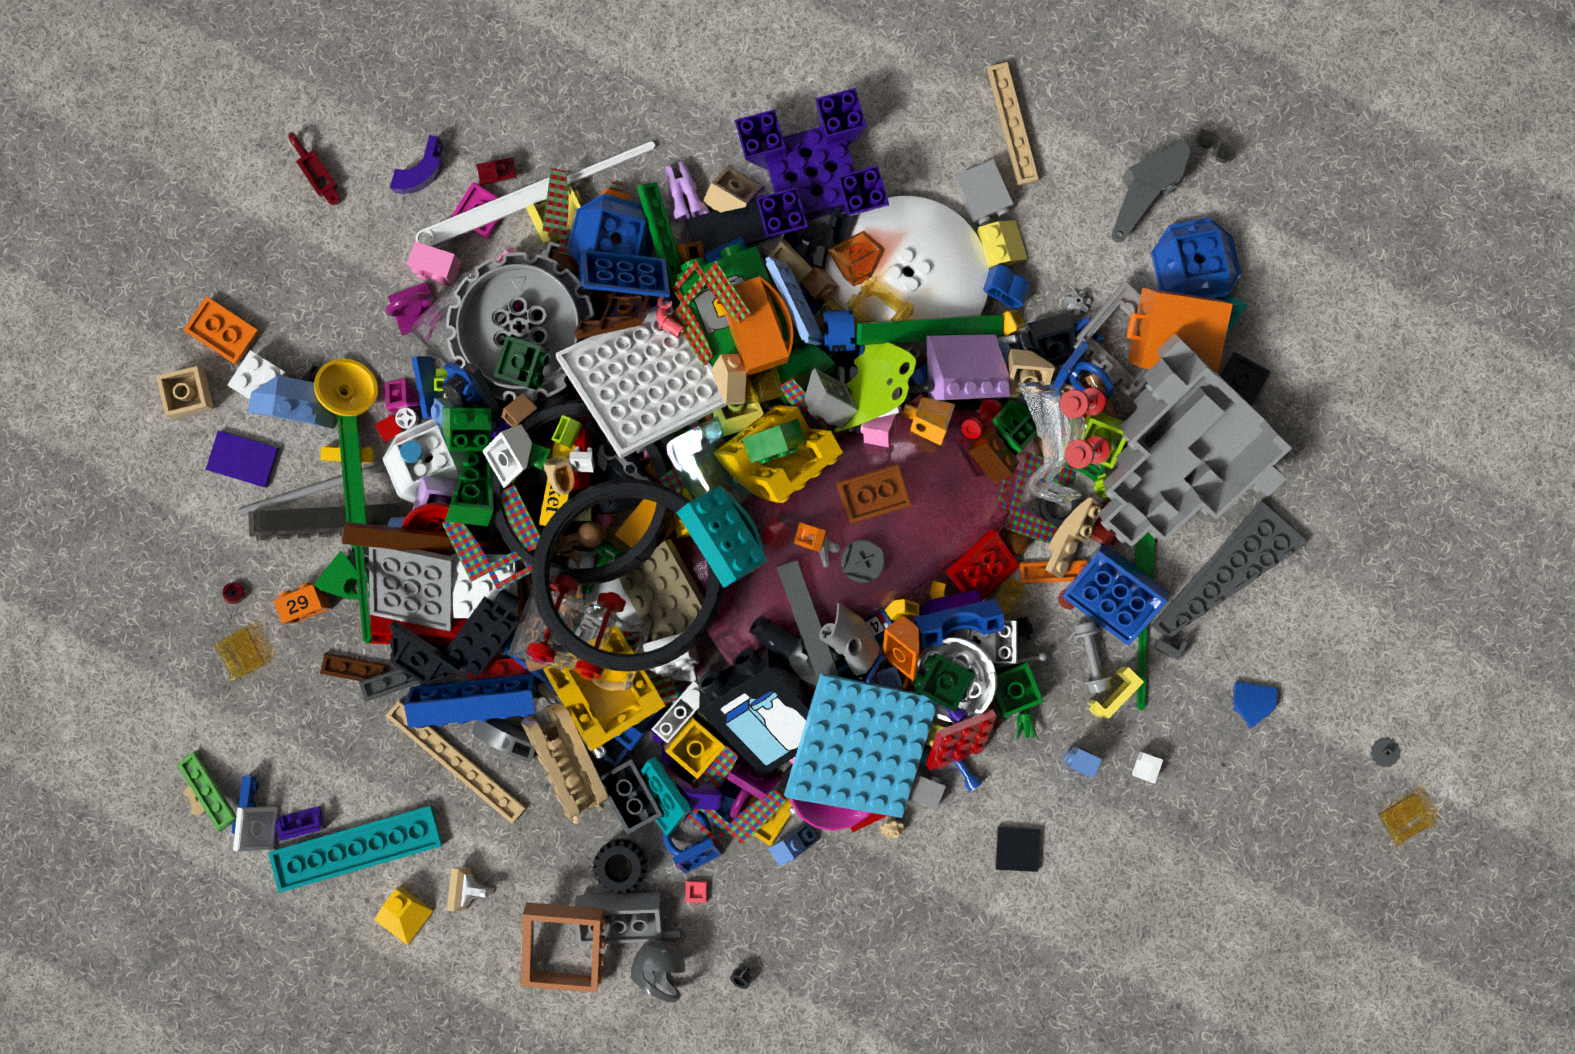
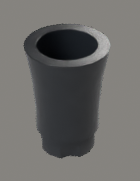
(774, 637)

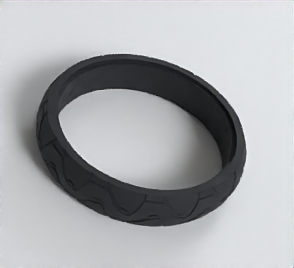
(629, 561)
(541, 583)

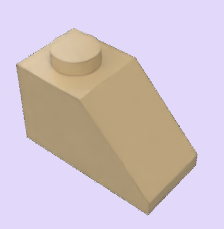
(730, 378)

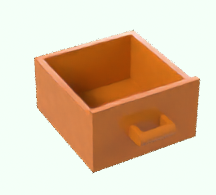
(1195, 319)

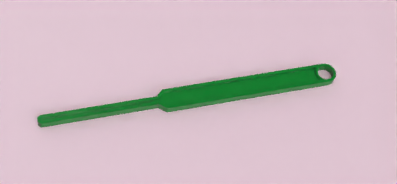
(355, 507)
(1144, 562)

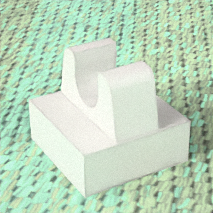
(582, 460)

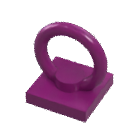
(409, 306)
(752, 784)

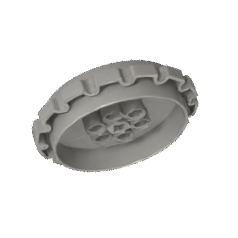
(497, 291)

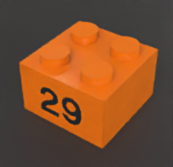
(301, 604)

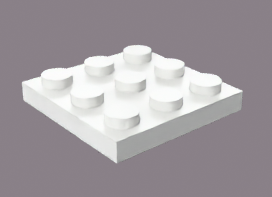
(469, 594)

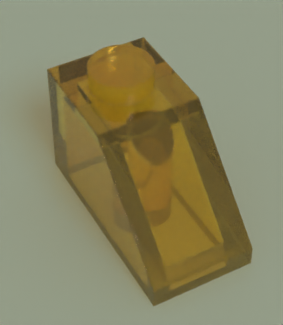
(1009, 595)

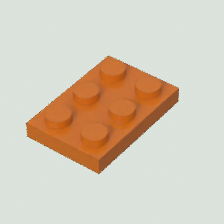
(221, 330)

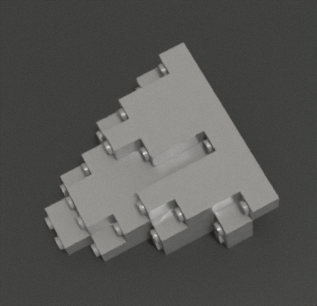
(1188, 450)

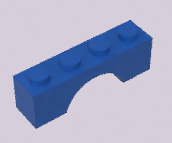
(982, 616)

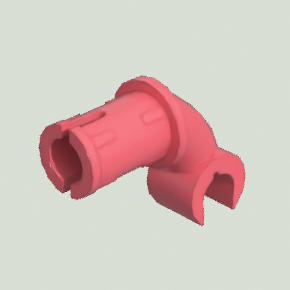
(665, 321)

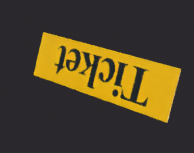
(553, 500)

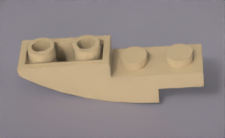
(1075, 528)

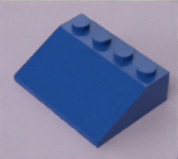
(623, 273)
(1116, 594)

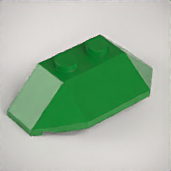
(1015, 426)

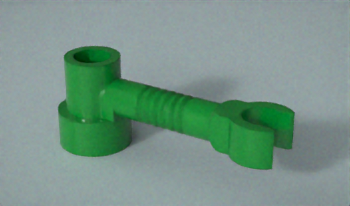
(608, 553)

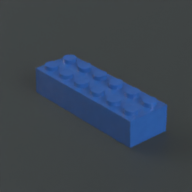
(471, 700)

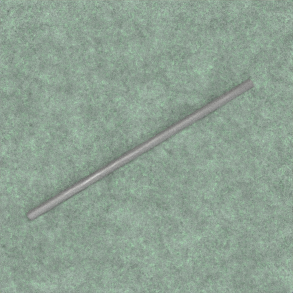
(307, 491)

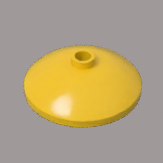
(346, 377)

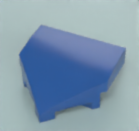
(1253, 702)

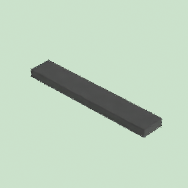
(806, 618)

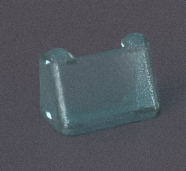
(698, 466)

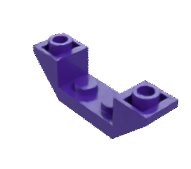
(703, 797)

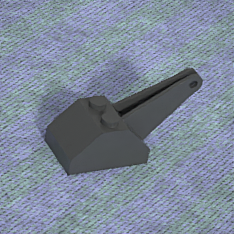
(1148, 180)

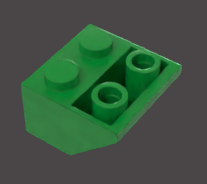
(466, 428)

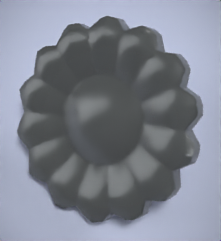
(1385, 752)

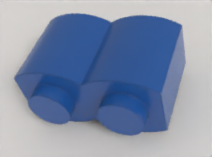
(1006, 286)

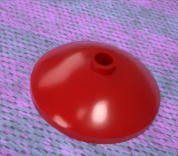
(422, 516)

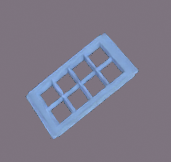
(795, 301)

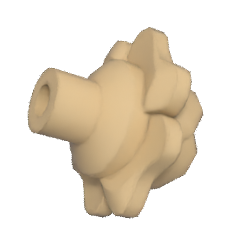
(892, 828)

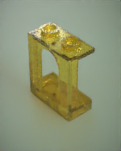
(874, 289)

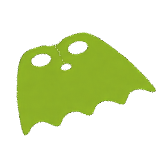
(870, 385)

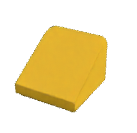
(1012, 322)

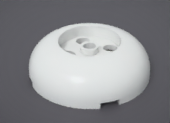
(969, 656)

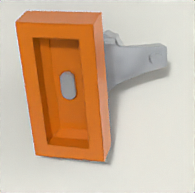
(816, 540)

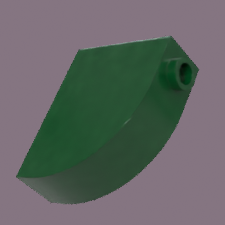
(801, 363)

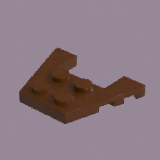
(622, 312)

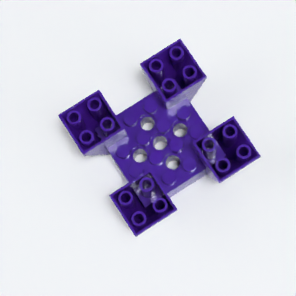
(844, 189)

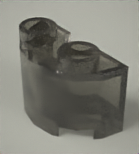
(528, 486)

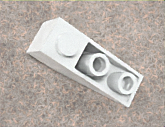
(678, 713)

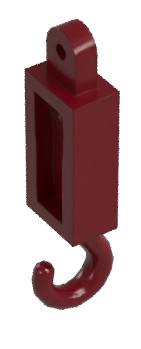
(313, 170)

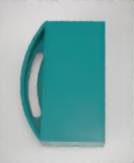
(724, 535)

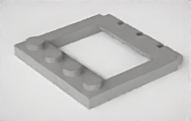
(1128, 300)

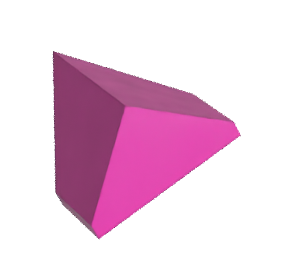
(400, 395)

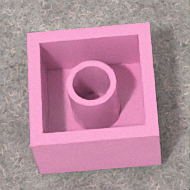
(434, 264)

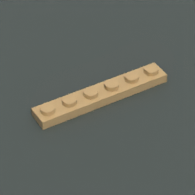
(1012, 124)

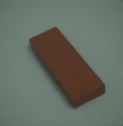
(350, 668)

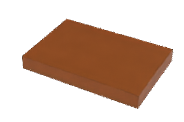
(873, 494)

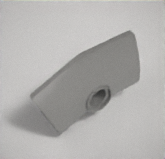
(852, 639)

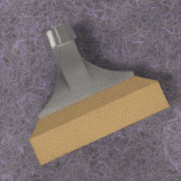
(464, 889)

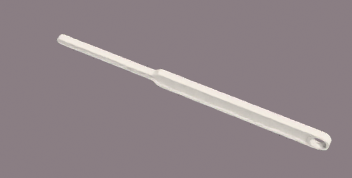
(517, 201)

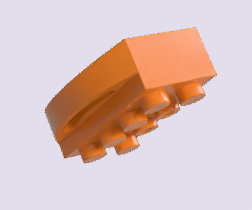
(760, 334)

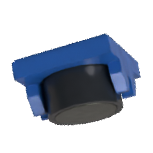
(459, 387)

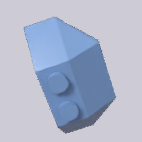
(290, 401)

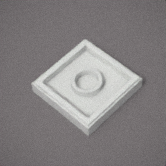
(255, 828)

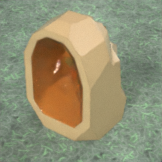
(559, 474)

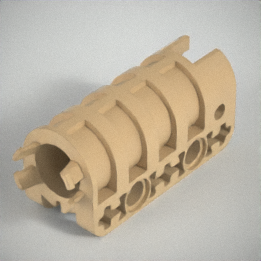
(566, 762)

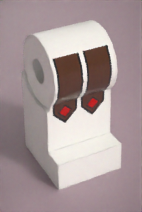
(800, 660)

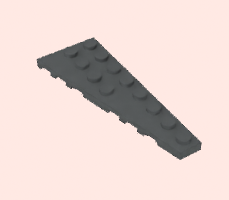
(1247, 553)

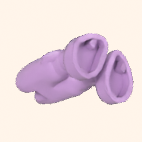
(682, 186)

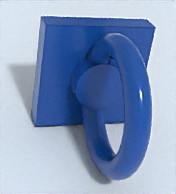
(1074, 366)
(695, 853)

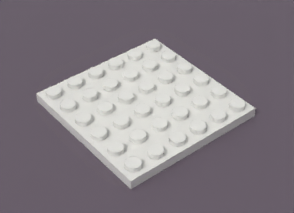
(640, 383)

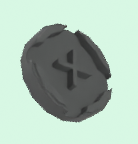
(862, 560)

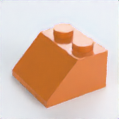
(902, 646)

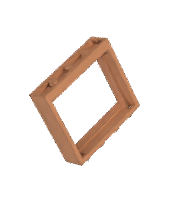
(568, 915)

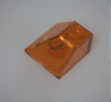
(857, 257)

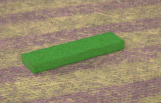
(207, 791)

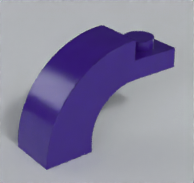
(421, 175)

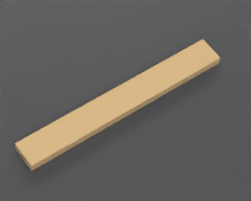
(459, 765)

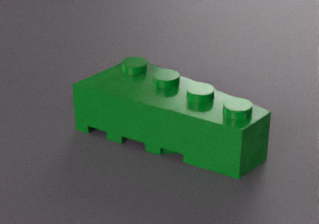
(473, 492)

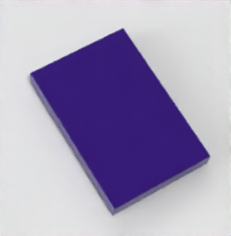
(242, 459)

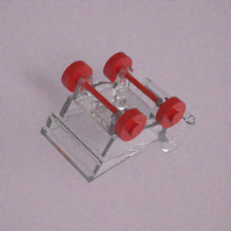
(1063, 434)
(586, 620)

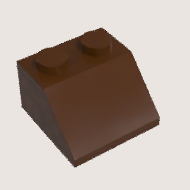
(993, 455)

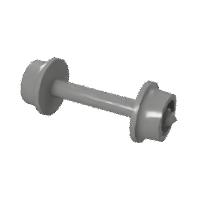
(1098, 684)

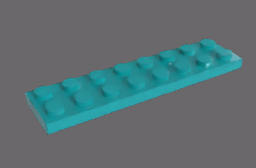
(355, 849)

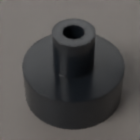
(741, 977)

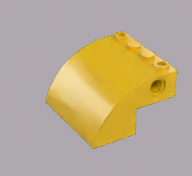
(782, 475)
(602, 712)

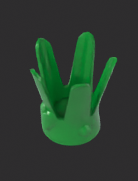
(1025, 722)

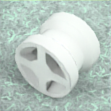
(403, 417)

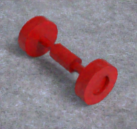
(972, 426)

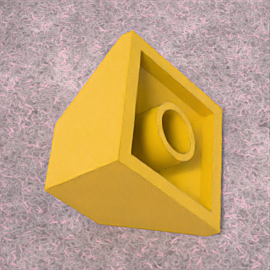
(403, 914)

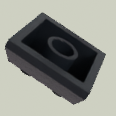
(1053, 338)

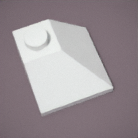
(509, 454)

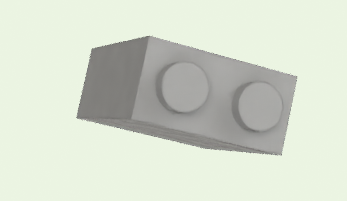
(983, 192)

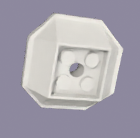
(408, 476)

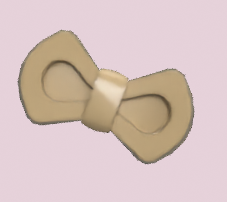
(197, 808)

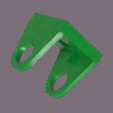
(340, 577)

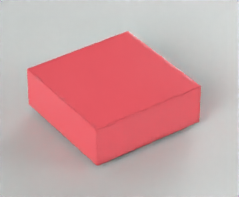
(696, 890)

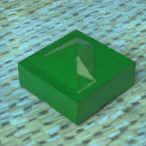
(538, 456)

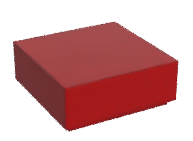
(388, 428)

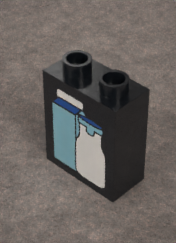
(757, 707)

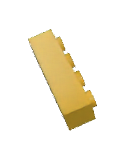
(330, 453)

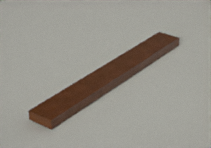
(411, 539)

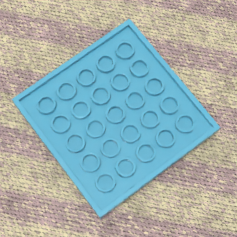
(860, 746)

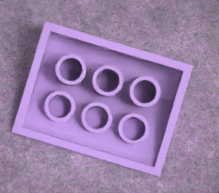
(966, 367)

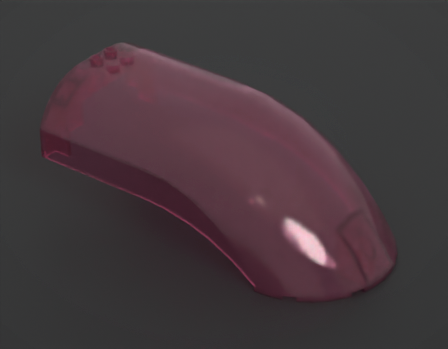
(948, 514)

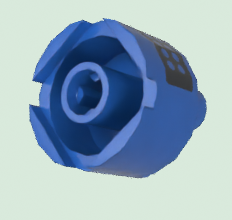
(841, 330)

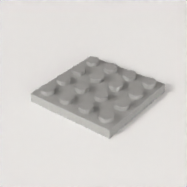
(412, 586)

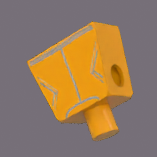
(930, 418)

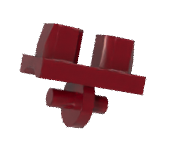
(496, 171)

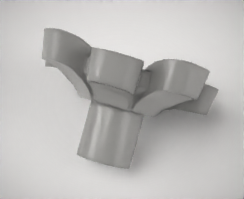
(1077, 306)

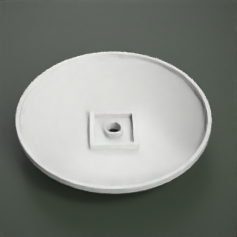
(937, 246)

